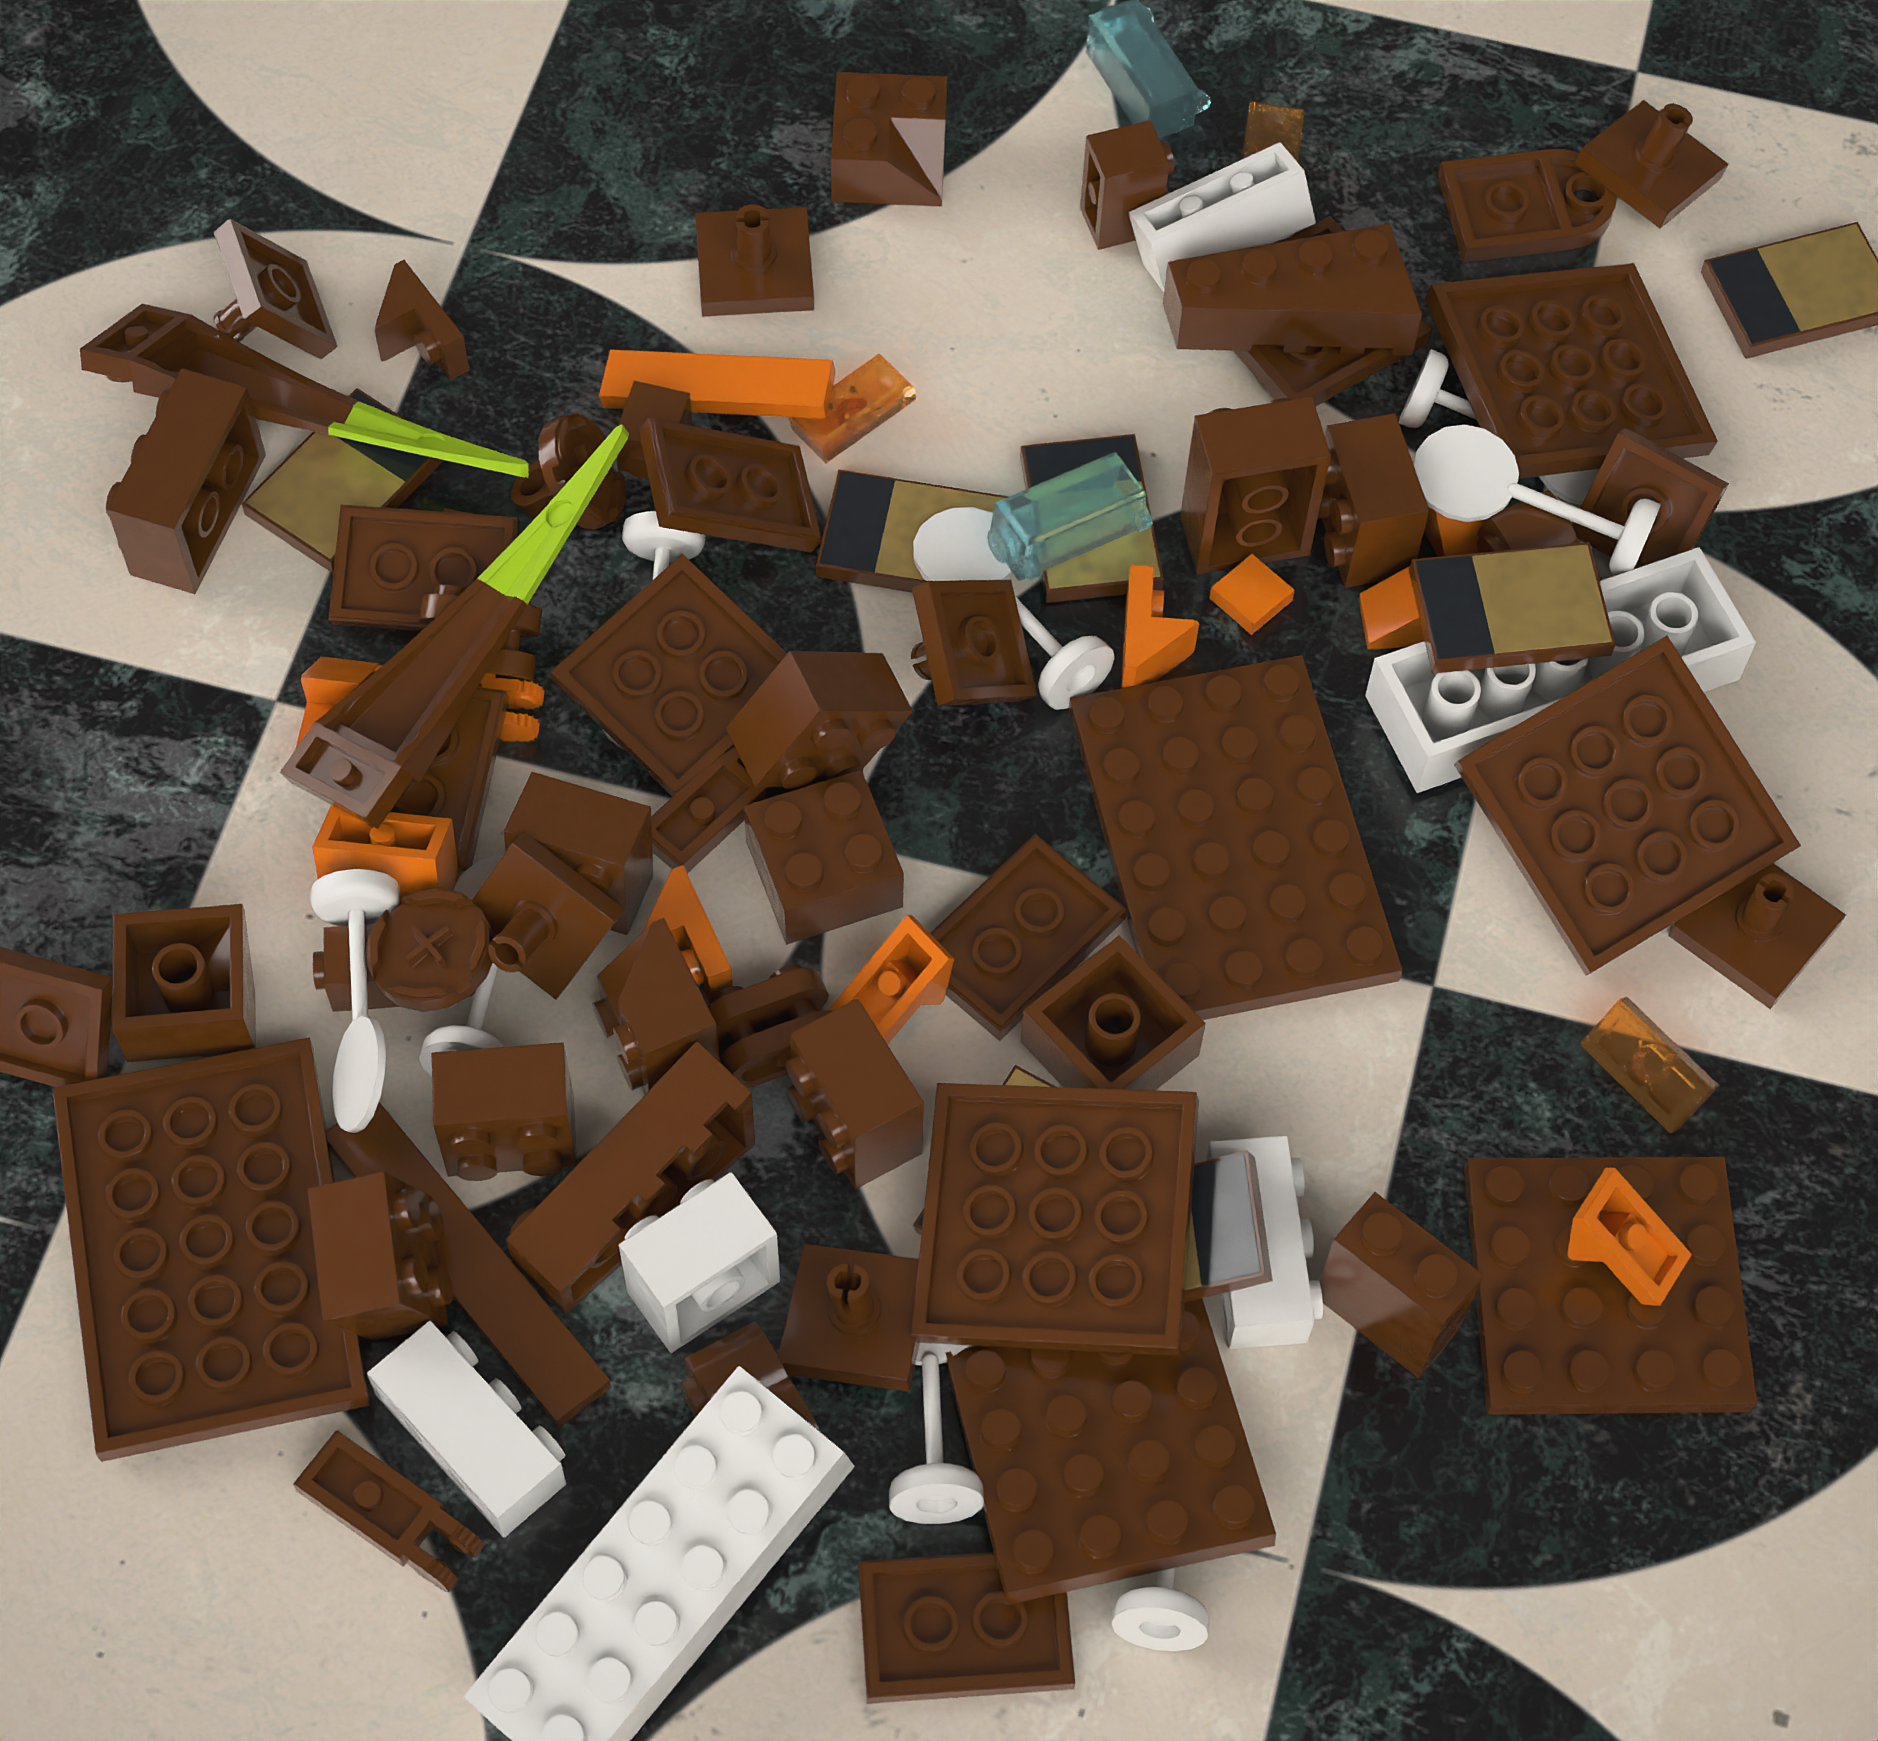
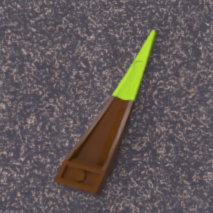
(157, 342)
(400, 716)

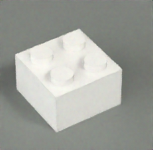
(699, 1260)

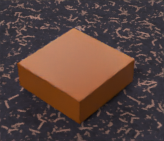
(1251, 594)

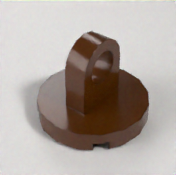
(563, 449)
(430, 950)

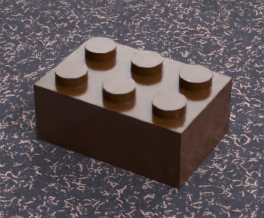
(186, 480)
(1254, 483)

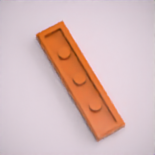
(725, 382)

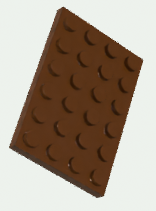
(1234, 838)
(202, 1249)

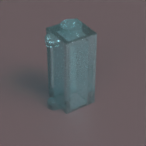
(1143, 68)
(1067, 516)

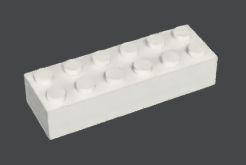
(1451, 714)
(664, 1572)

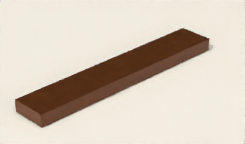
(483, 1277)

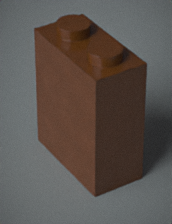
(1397, 1284)

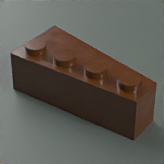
(1296, 294)
(670, 1141)

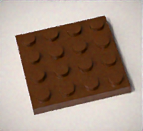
(1568, 365)
(1626, 805)
(1057, 1218)
(1569, 1330)
(1108, 1461)

